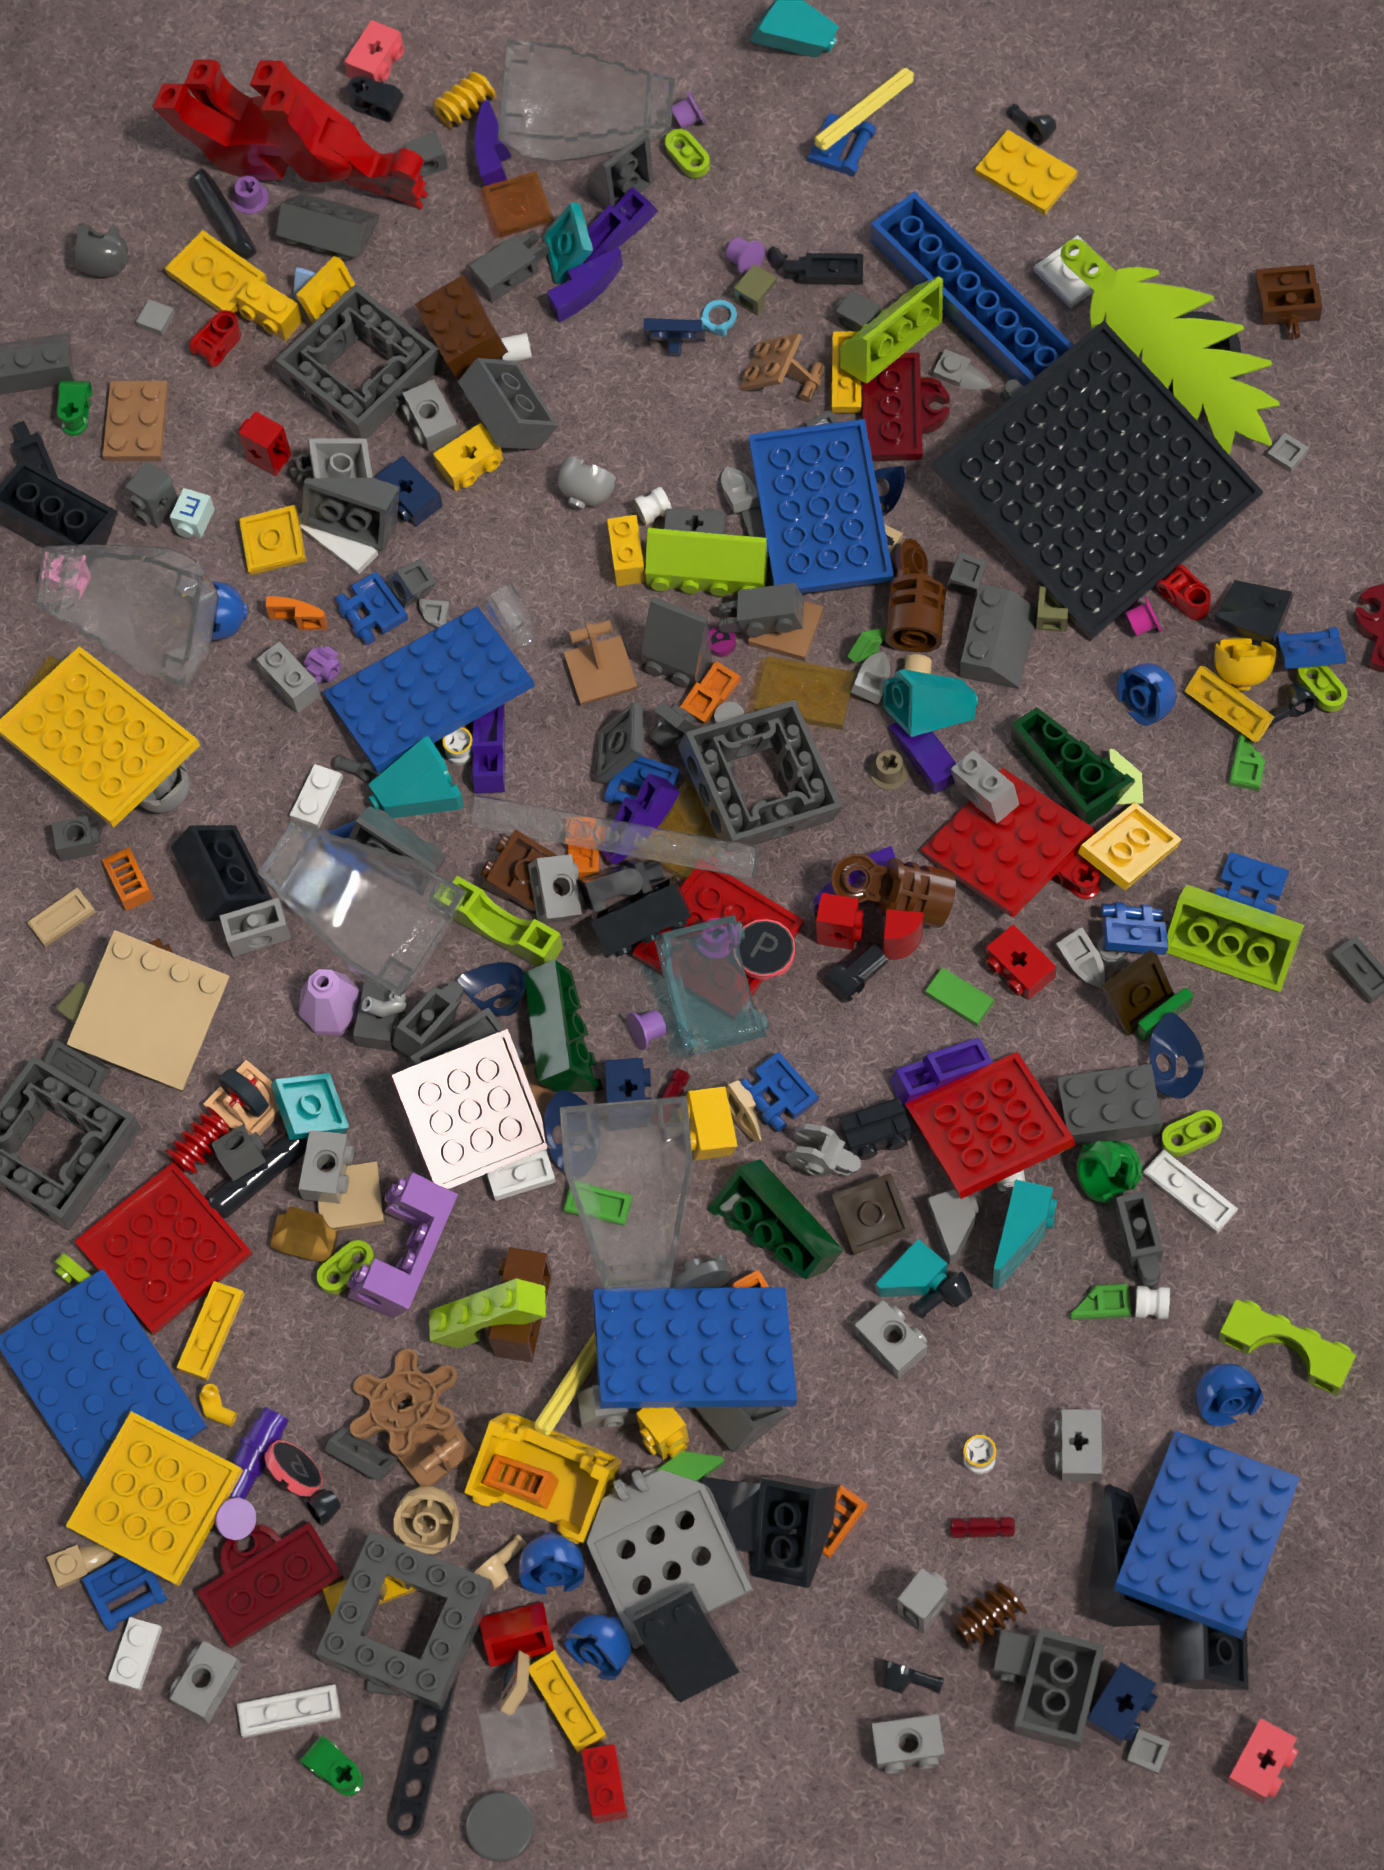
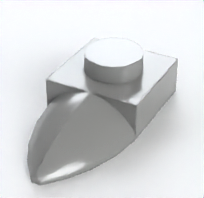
(959, 372)
(738, 490)
(871, 677)
(1082, 957)

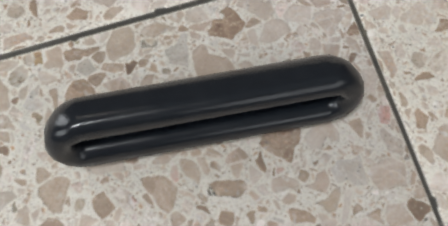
(223, 214)
(278, 1155)

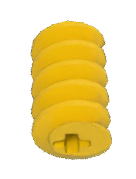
(462, 98)

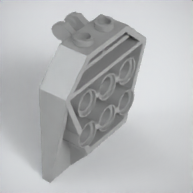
(632, 1516)

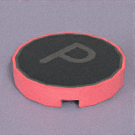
(766, 949)
(295, 1467)

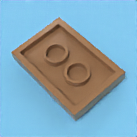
(135, 421)

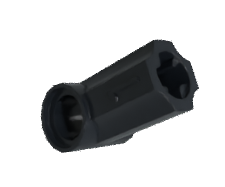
(851, 976)

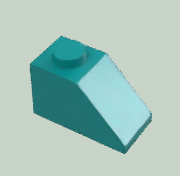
(913, 1273)

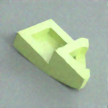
(1135, 793)

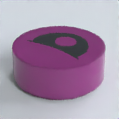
(721, 643)

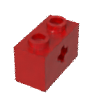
(264, 443)
(839, 921)
(1017, 948)
(604, 1783)

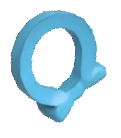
(720, 329)

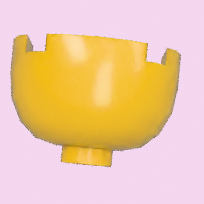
(1244, 663)

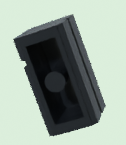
(876, 1129)

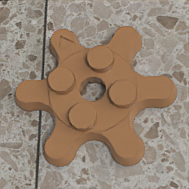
(403, 1384)

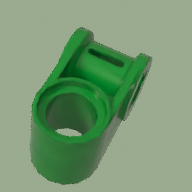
(74, 406)
(330, 1763)

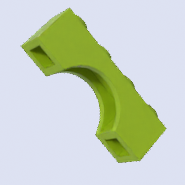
(525, 938)
(508, 1303)
(1251, 1327)

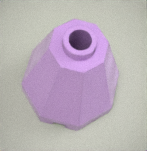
(329, 1002)

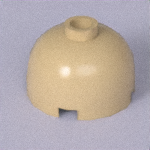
(427, 1519)

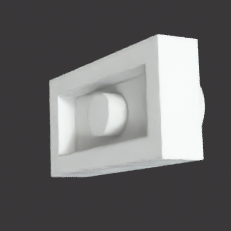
(316, 796)
(521, 1176)
(135, 1654)

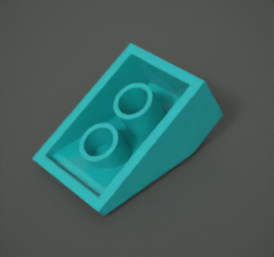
(1025, 1226)

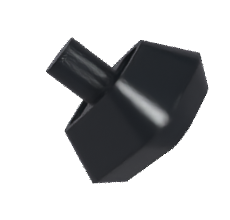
(775, 257)

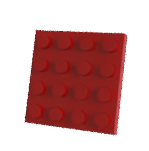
(1012, 857)
(719, 896)
(989, 1125)
(163, 1247)

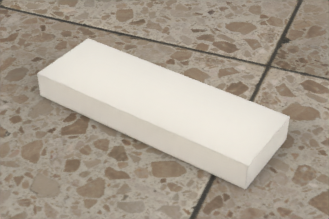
(351, 553)
(1190, 1191)
(289, 1711)

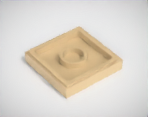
(362, 1202)

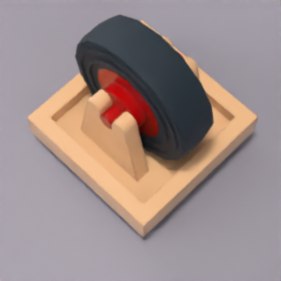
(245, 1099)

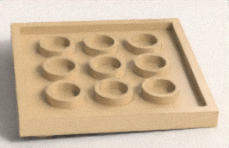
(148, 1010)

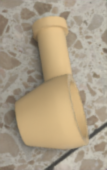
(495, 1568)

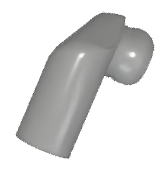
(386, 1008)

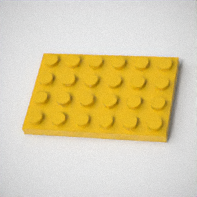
(97, 736)

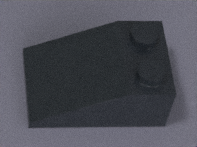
(792, 1528)
(685, 1643)

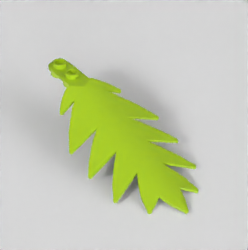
(1174, 346)

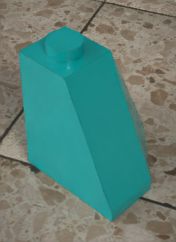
(795, 28)
(928, 701)
(416, 784)

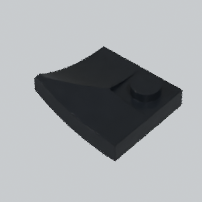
(1254, 611)
(738, 1508)

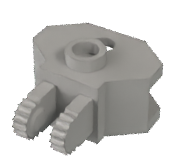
(821, 1153)
(596, 1418)

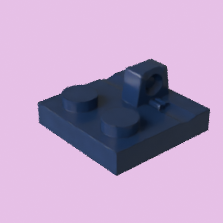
(675, 332)

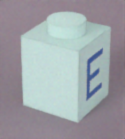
(192, 513)

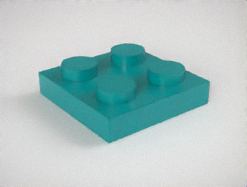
(568, 242)
(309, 1104)

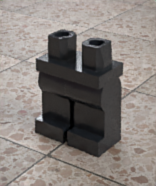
(619, 880)

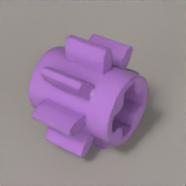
(323, 664)

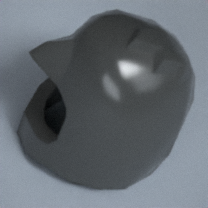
(100, 253)

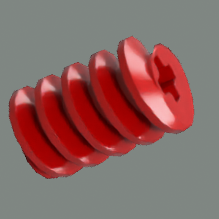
(198, 1142)

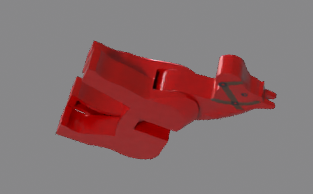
(282, 130)

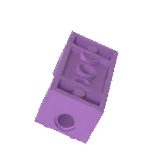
(393, 1288)

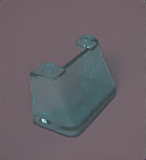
(709, 986)

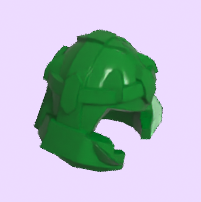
(1108, 1169)

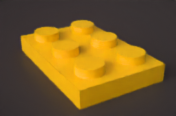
(1026, 172)
(212, 272)
(1129, 846)

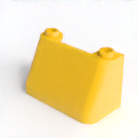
(582, 1473)

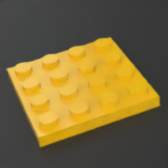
(154, 1498)

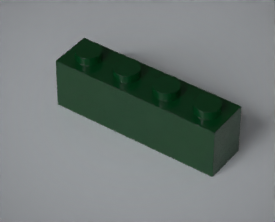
(1073, 771)
(558, 1030)
(776, 1220)

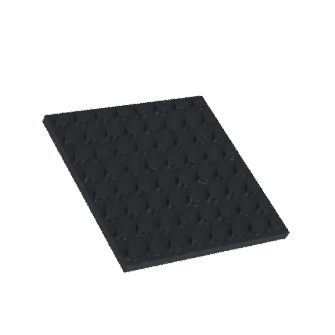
(1096, 480)

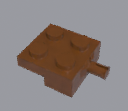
(1288, 296)

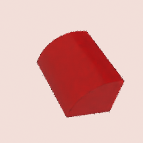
(902, 933)
(516, 1630)

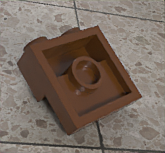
(510, 872)

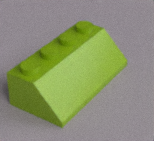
(893, 331)
(705, 561)
(1233, 938)

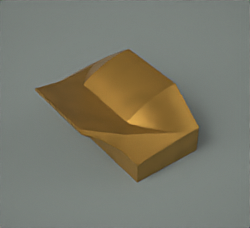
(304, 1235)

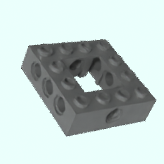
(354, 316)
(777, 728)
(107, 1138)
(424, 1679)

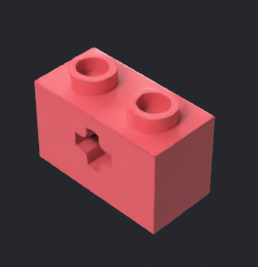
(375, 52)
(1264, 1741)

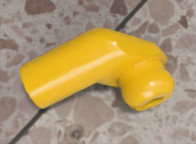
(213, 1408)

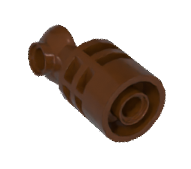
(914, 602)
(897, 886)

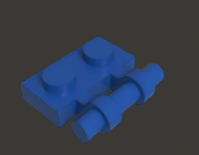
(378, 601)
(1254, 877)
(1134, 935)
(786, 1086)

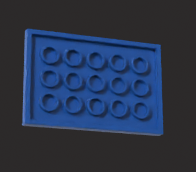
(821, 506)
(428, 688)
(694, 1348)
(92, 1367)
(1207, 1534)

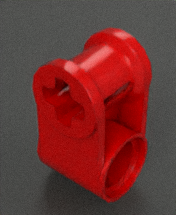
(213, 341)
(1182, 589)
(1079, 869)

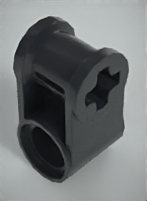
(376, 100)

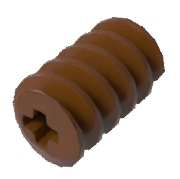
(987, 1614)

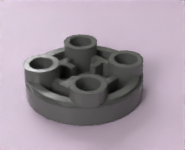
(703, 1275)
(500, 1827)

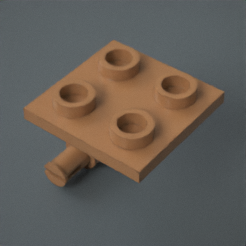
(774, 360)
(601, 667)
(436, 1454)

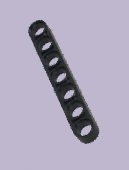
(424, 1774)

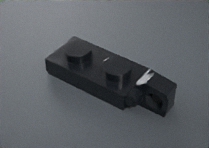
(826, 268)
(32, 449)

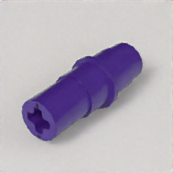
(251, 1453)

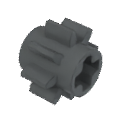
(302, 467)

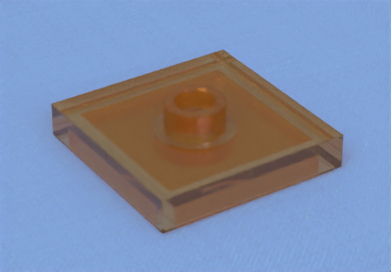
(517, 204)

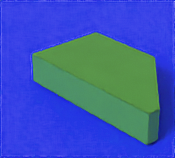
(867, 644)
(1247, 766)
(1104, 1302)
(693, 1465)

